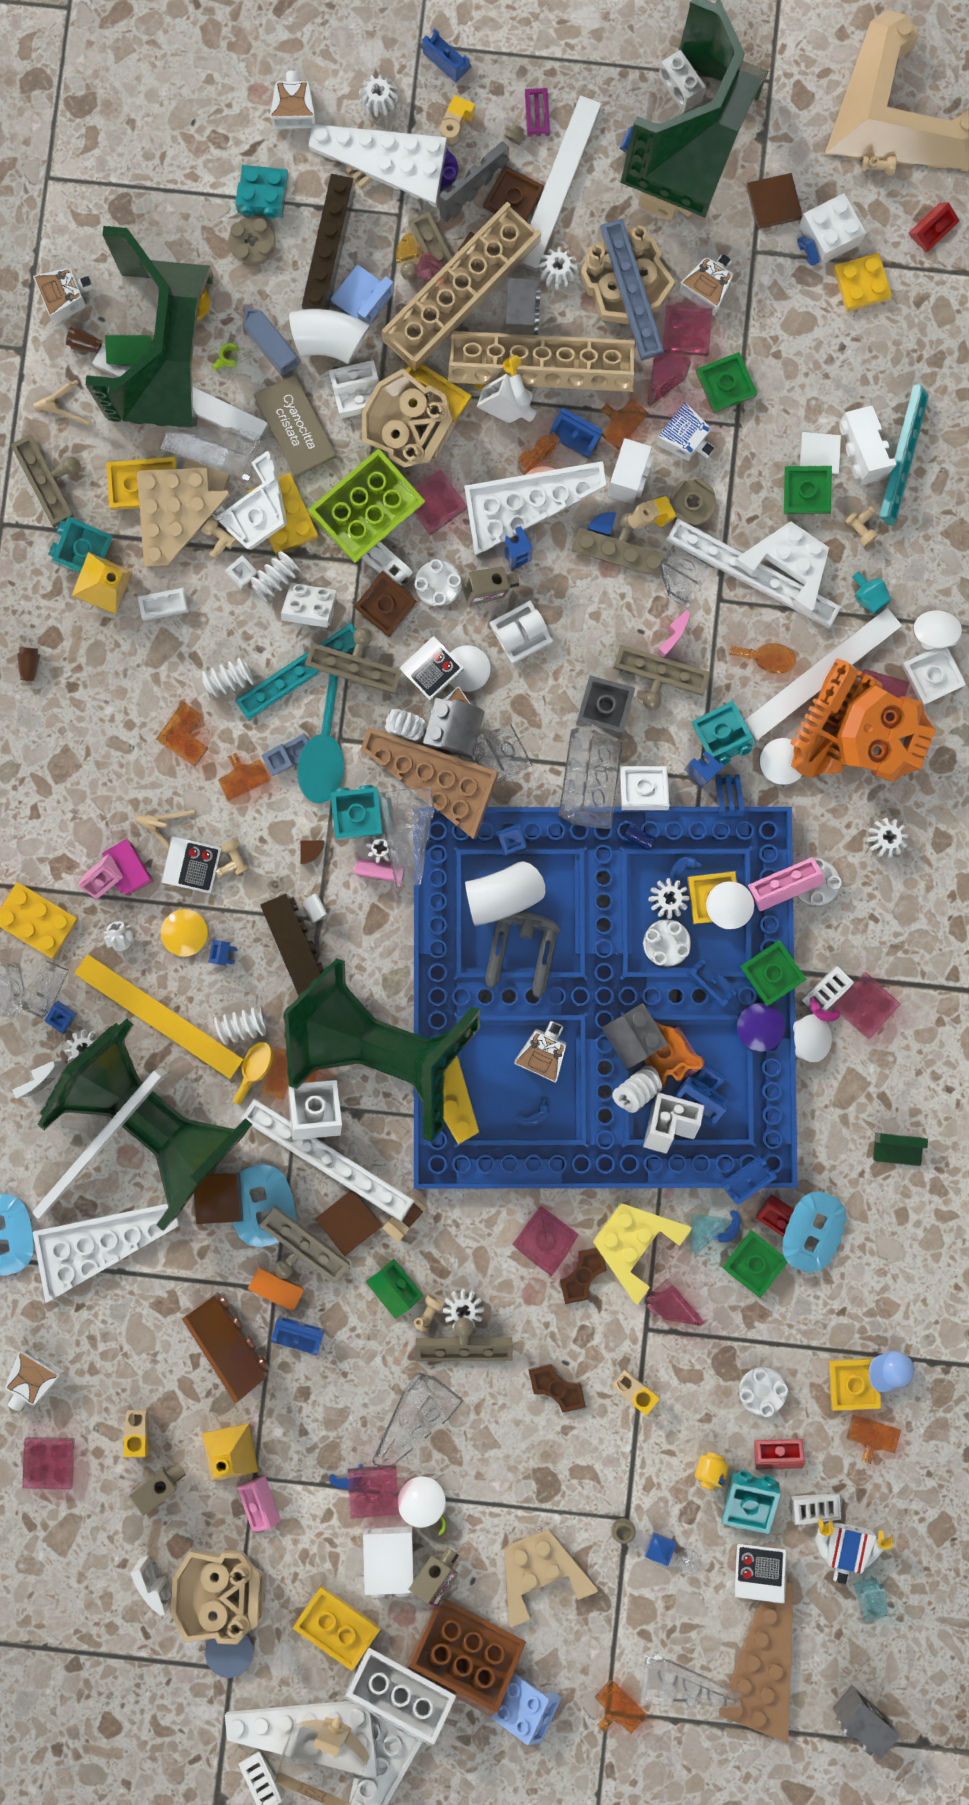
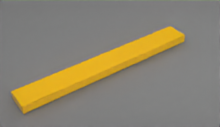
(159, 1016)

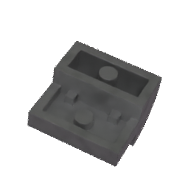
(454, 726)
(634, 1036)

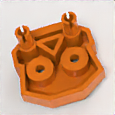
(867, 727)

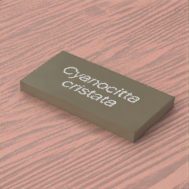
(294, 426)

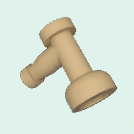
(876, 164)
(857, 522)
(225, 540)
(237, 863)
(433, 1304)

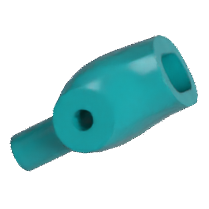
(872, 594)

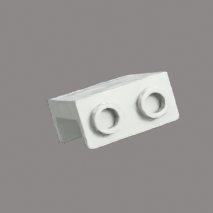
(388, 1561)

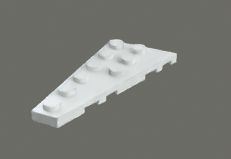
(392, 158)
(526, 500)
(86, 1247)
(271, 1727)
(394, 1754)

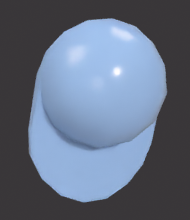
(890, 1371)

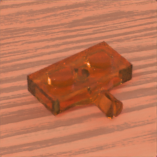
(623, 422)
(542, 449)
(243, 778)
(873, 1436)
(619, 1708)

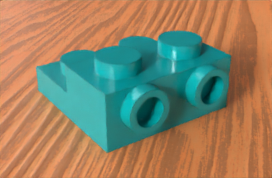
(261, 191)
(75, 542)
(724, 733)
(356, 813)
(751, 1502)

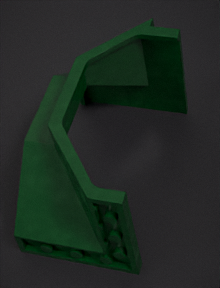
(688, 153)
(160, 383)
(334, 1029)
(102, 1083)

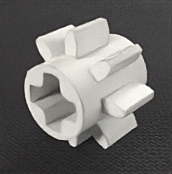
(377, 842)
(118, 936)

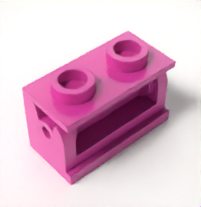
(131, 867)

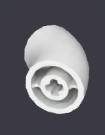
(327, 333)
(504, 893)

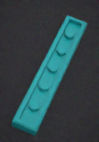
(904, 455)
(291, 676)

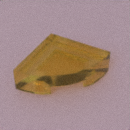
(406, 249)

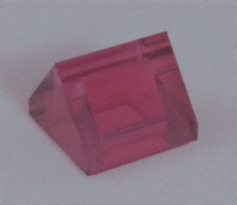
(428, 266)

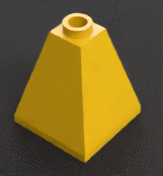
(101, 583)
(229, 1452)

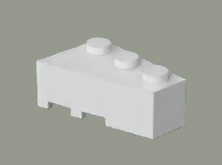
(866, 446)

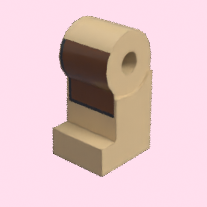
(398, 1229)

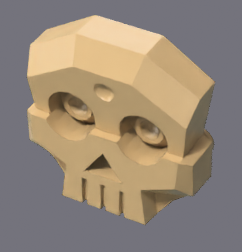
(598, 275)
(391, 410)
(198, 1594)

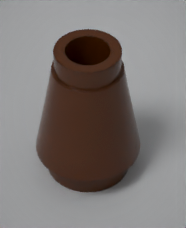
(82, 340)
(28, 662)

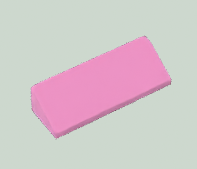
(786, 884)

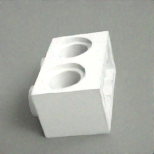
(682, 81)

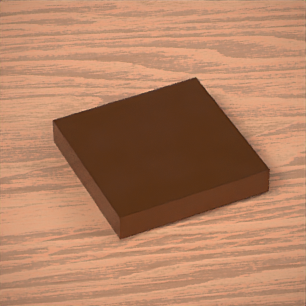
(517, 190)
(774, 201)
(386, 603)
(219, 1199)
(348, 1222)

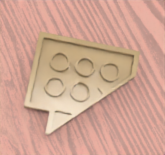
(173, 510)

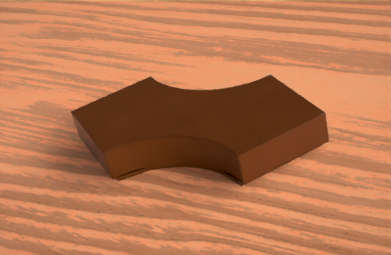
(576, 1285)
(547, 1382)

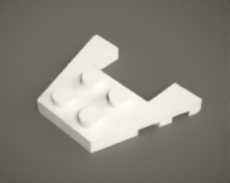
(259, 512)
(795, 554)

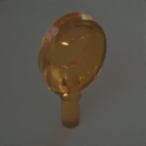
(770, 657)

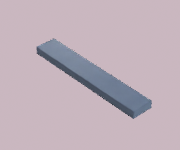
(632, 289)

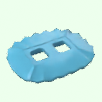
(277, 1194)
(802, 1227)
(18, 1233)

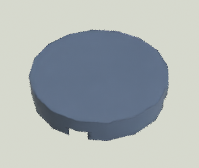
(229, 1659)

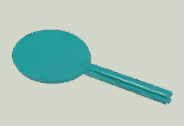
(321, 759)

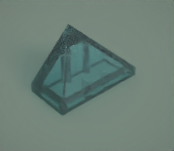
(705, 1229)

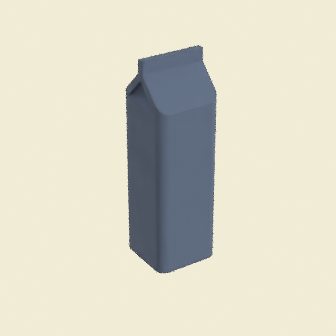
(270, 341)

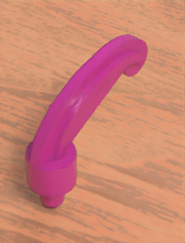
(822, 1014)

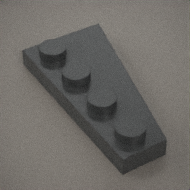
(466, 190)

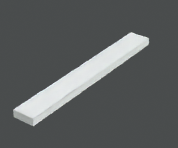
(562, 176)
(205, 405)
(763, 578)
(812, 680)
(99, 1142)
(329, 1161)

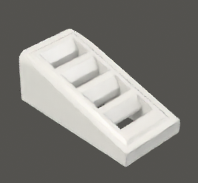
(840, 990)
(797, 1501)
(259, 1795)

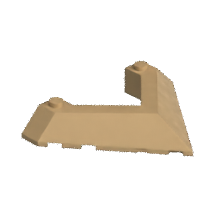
(873, 129)

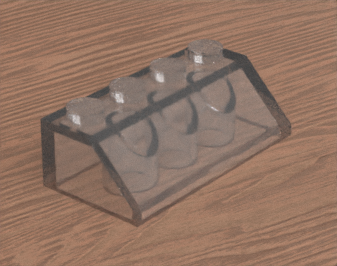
(590, 777)

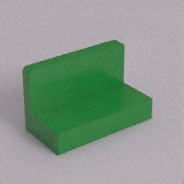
(127, 348)
(394, 1289)

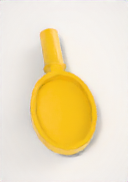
(254, 1067)

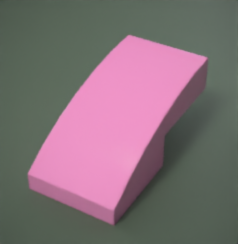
(676, 630)

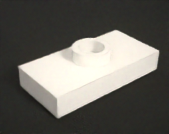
(163, 604)

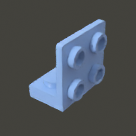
(363, 295)
(526, 1710)

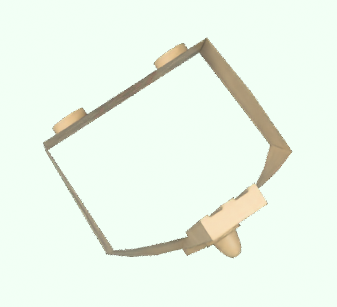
(330, 1739)

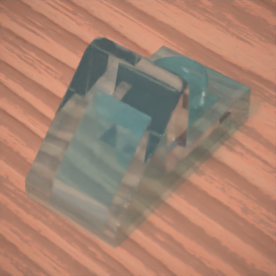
(871, 1599)

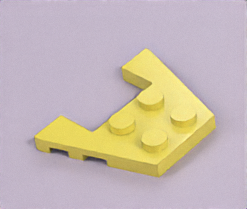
(626, 1239)

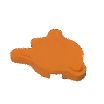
(675, 1057)

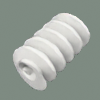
(273, 576)
(227, 677)
(241, 1026)
(638, 1089)

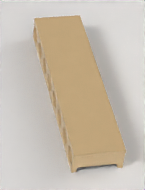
(460, 286)
(544, 360)

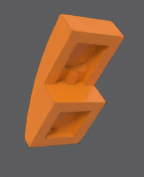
(275, 1289)

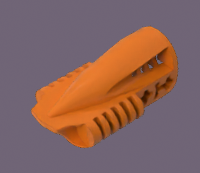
(817, 745)

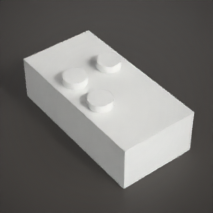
(400, 1697)

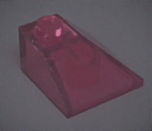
(666, 374)
(545, 1240)
(671, 1305)

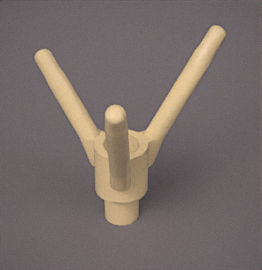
(52, 404)
(155, 823)

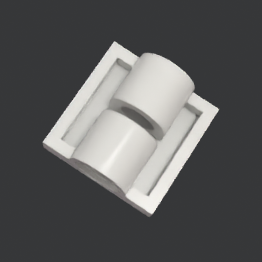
(309, 605)
(521, 632)

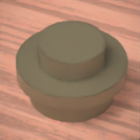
(515, 133)
(623, 1531)

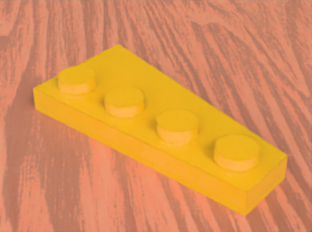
(457, 1104)

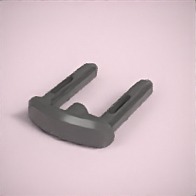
(527, 923)

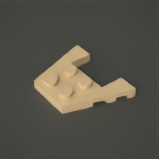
(538, 1563)

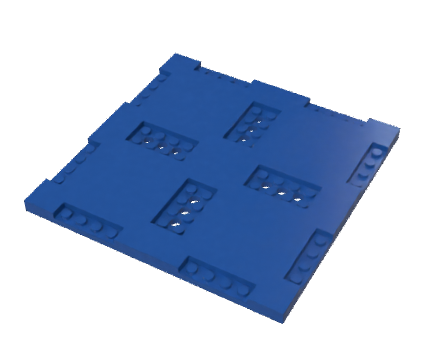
(591, 984)

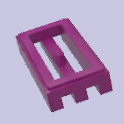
(538, 130)

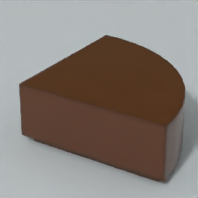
(310, 850)

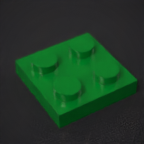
(726, 382)
(807, 489)
(772, 973)
(755, 1263)

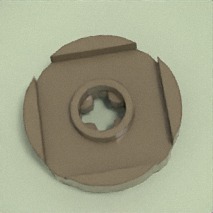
(242, 232)
(706, 500)

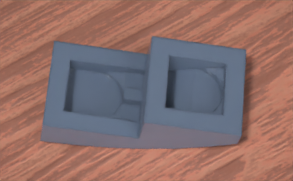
(285, 756)

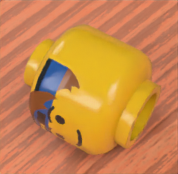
(711, 1471)

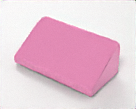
(373, 870)
(100, 877)
(259, 1504)

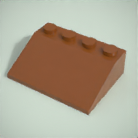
(226, 1346)
(466, 1656)

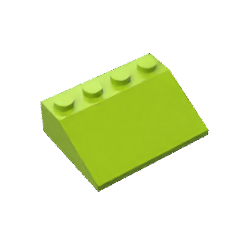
(366, 506)

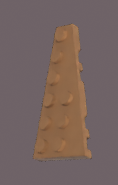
(458, 786)
(765, 1670)

